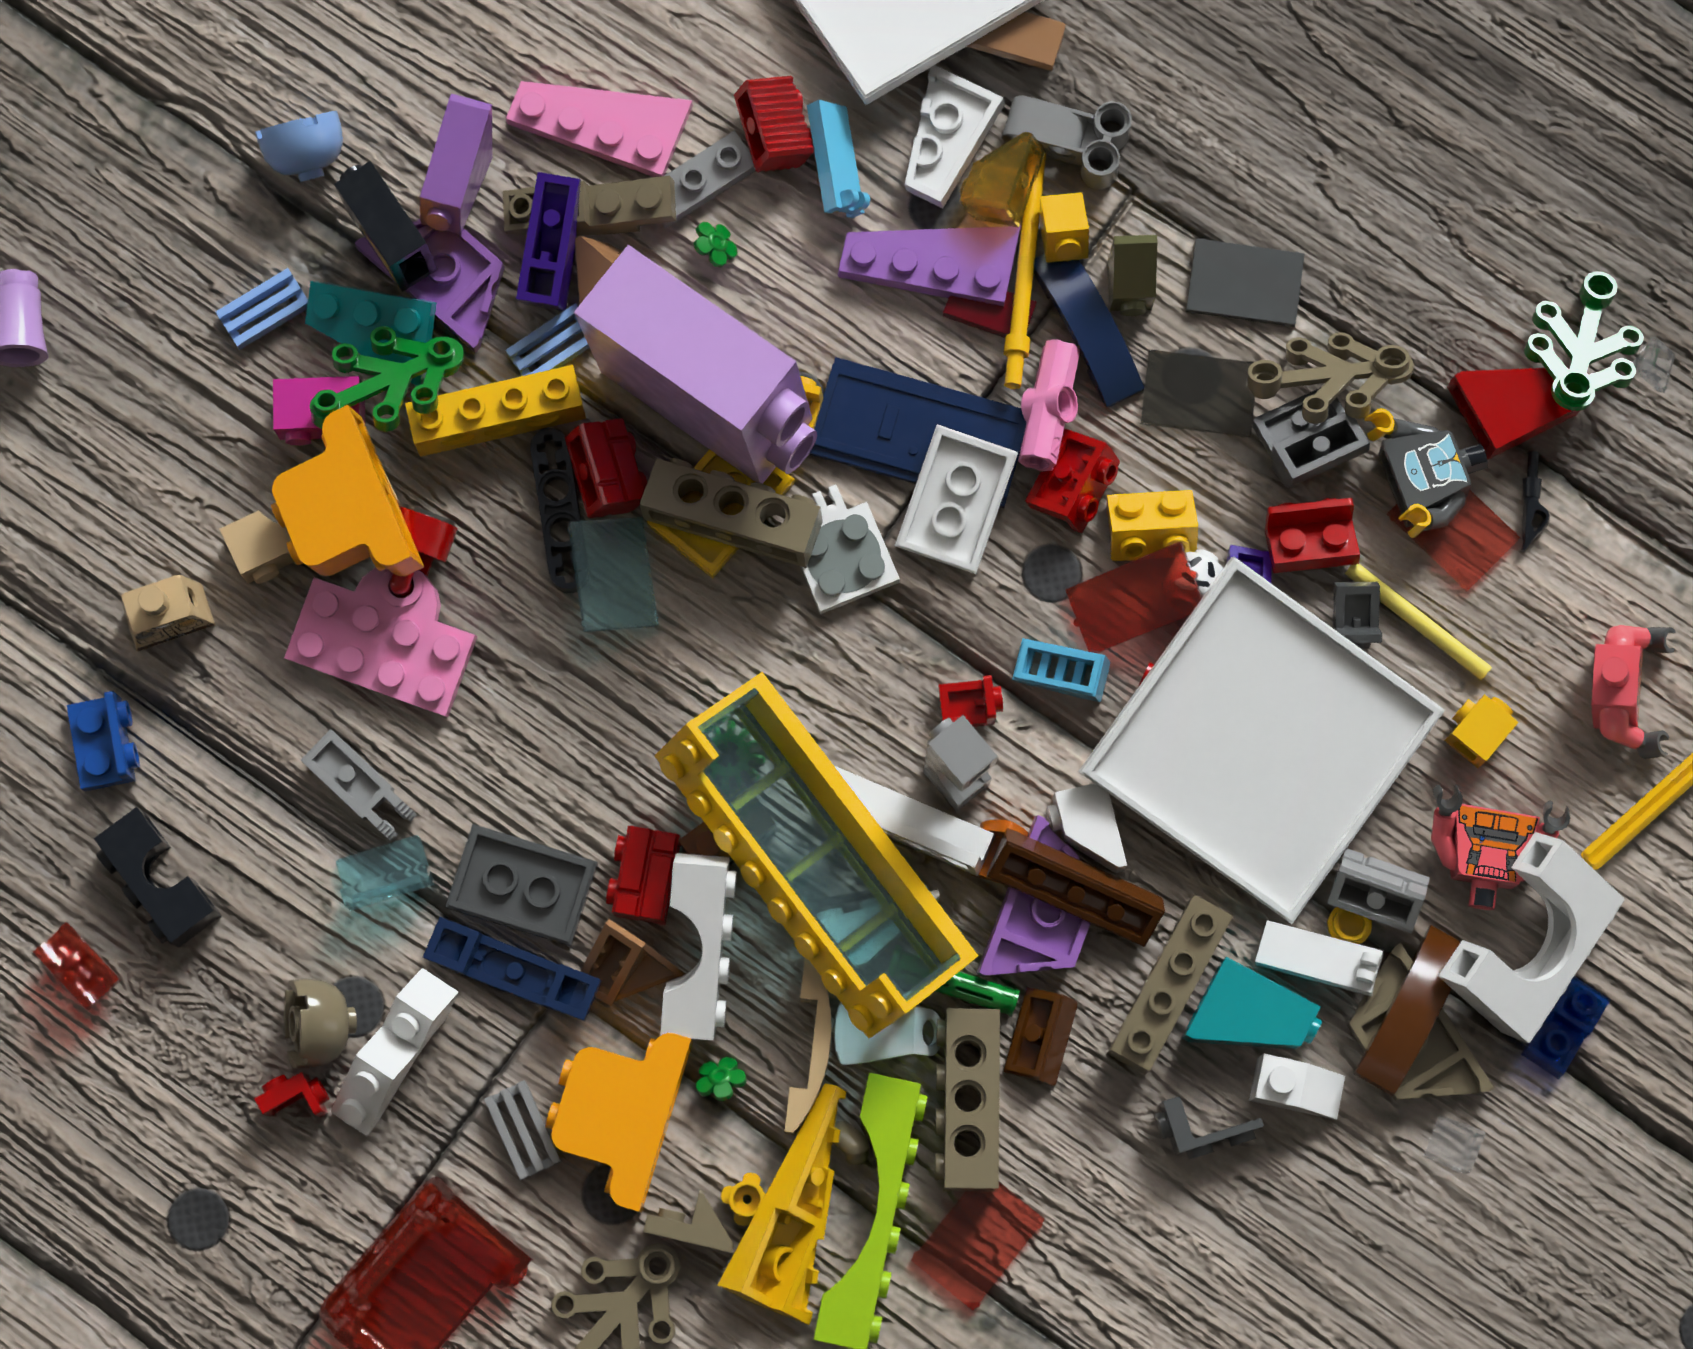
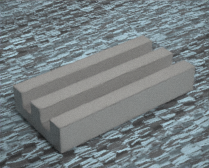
(507, 1096)

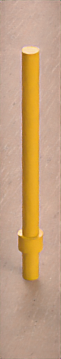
(1017, 342)

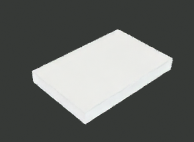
(956, 499)

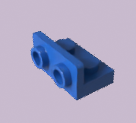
(102, 742)

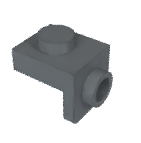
(1357, 612)

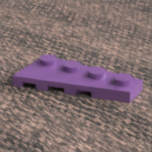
(935, 261)

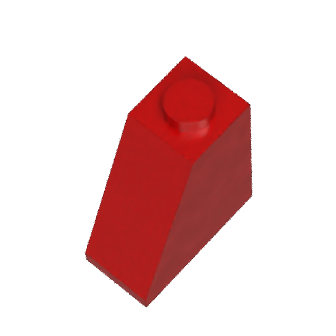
(1507, 405)

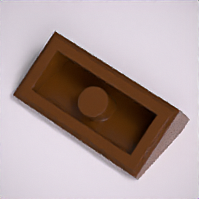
(1041, 1036)

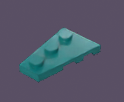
(353, 313)

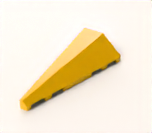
(780, 1244)

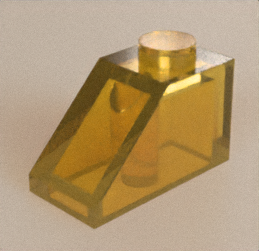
(1003, 181)

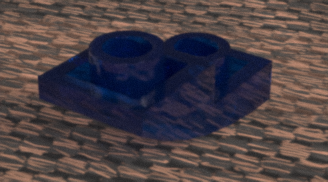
(1566, 1028)

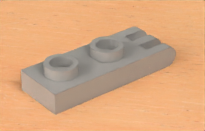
(710, 174)

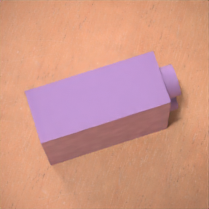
(698, 367)

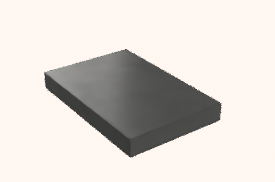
(522, 885)

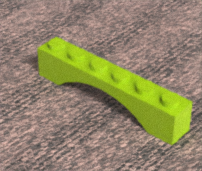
(888, 1118)

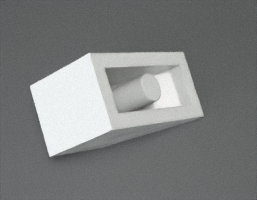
(1088, 824)
(1297, 1086)

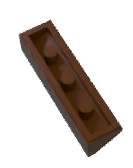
(1076, 887)

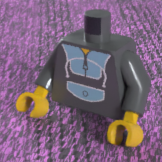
(1424, 470)

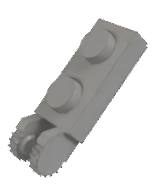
(354, 781)

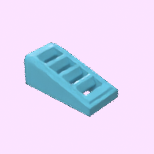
(1098, 678)

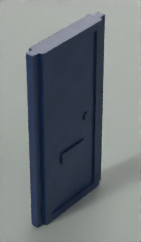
(889, 420)

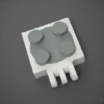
(847, 555)

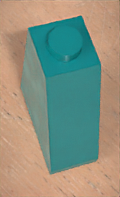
(1251, 1011)

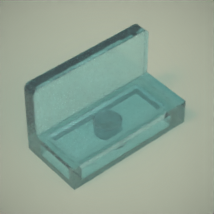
(384, 873)

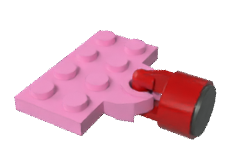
(389, 627)

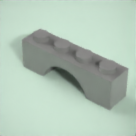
(958, 761)

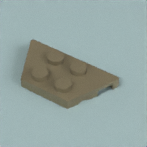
(1444, 1061)

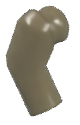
(852, 1143)

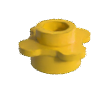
(734, 1197)

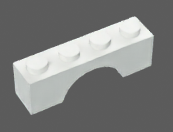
(700, 892)

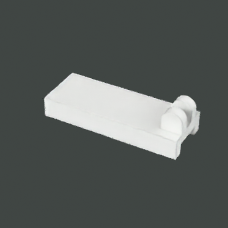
(1319, 958)

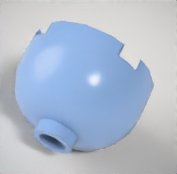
(302, 145)

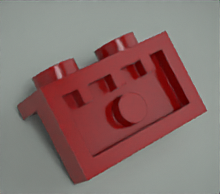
(1077, 480)
(1311, 535)

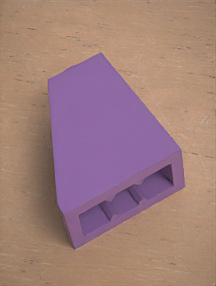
(457, 164)

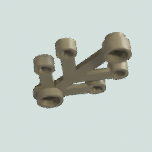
(1381, 367)
(622, 1306)

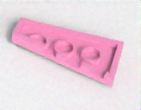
(608, 124)

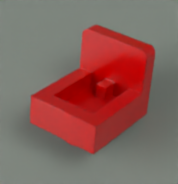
(973, 699)
(284, 1092)

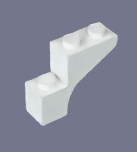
(392, 1050)

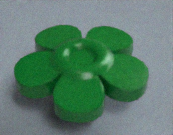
(715, 243)
(720, 1079)

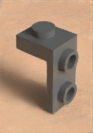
(1174, 1125)

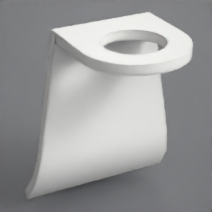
(896, 1040)

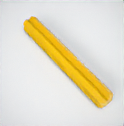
(1640, 815)

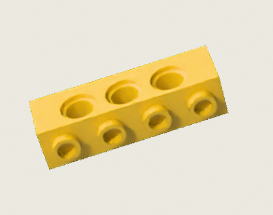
(498, 411)

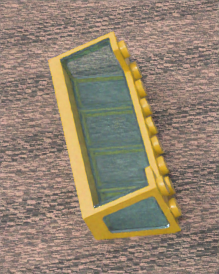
(815, 855)

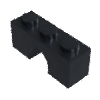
(131, 849)

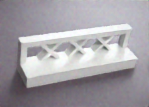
(923, 826)

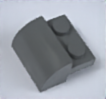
(1308, 449)

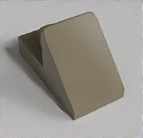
(704, 1231)

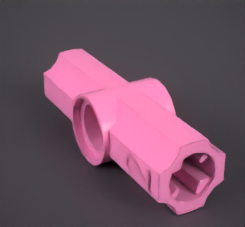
(1049, 405)

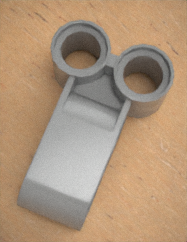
(1073, 134)

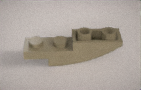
(603, 207)

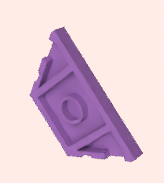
(462, 284)
(1031, 932)

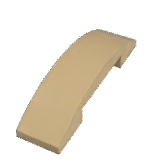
(800, 1099)

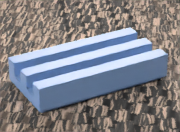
(256, 295)
(540, 334)

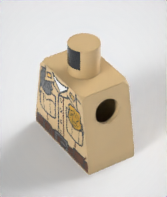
(165, 611)

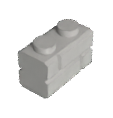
(1378, 890)

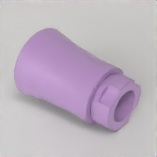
(21, 320)

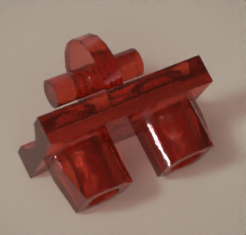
(77, 966)

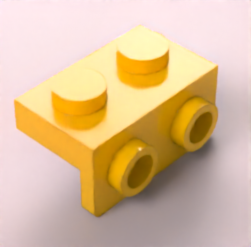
(1150, 522)

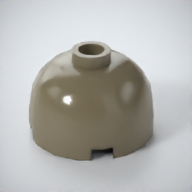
(316, 1022)

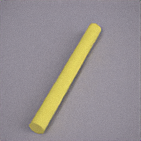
(1422, 623)

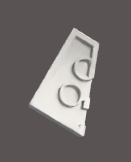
(950, 131)

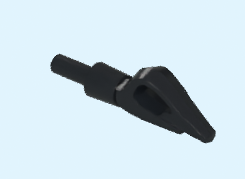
(1531, 505)

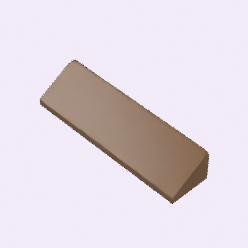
(1025, 40)

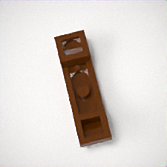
(1410, 1015)

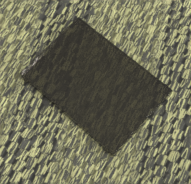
(1197, 393)

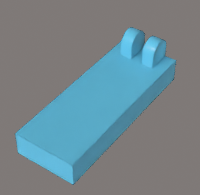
(836, 159)

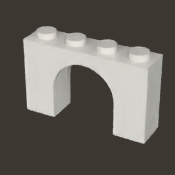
(1578, 912)

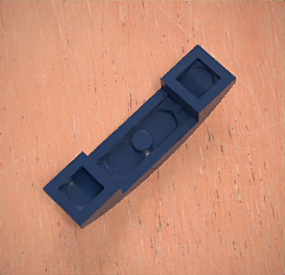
(1090, 328)
(512, 969)

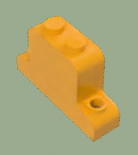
(343, 505)
(620, 1112)

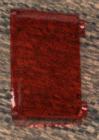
(422, 1274)

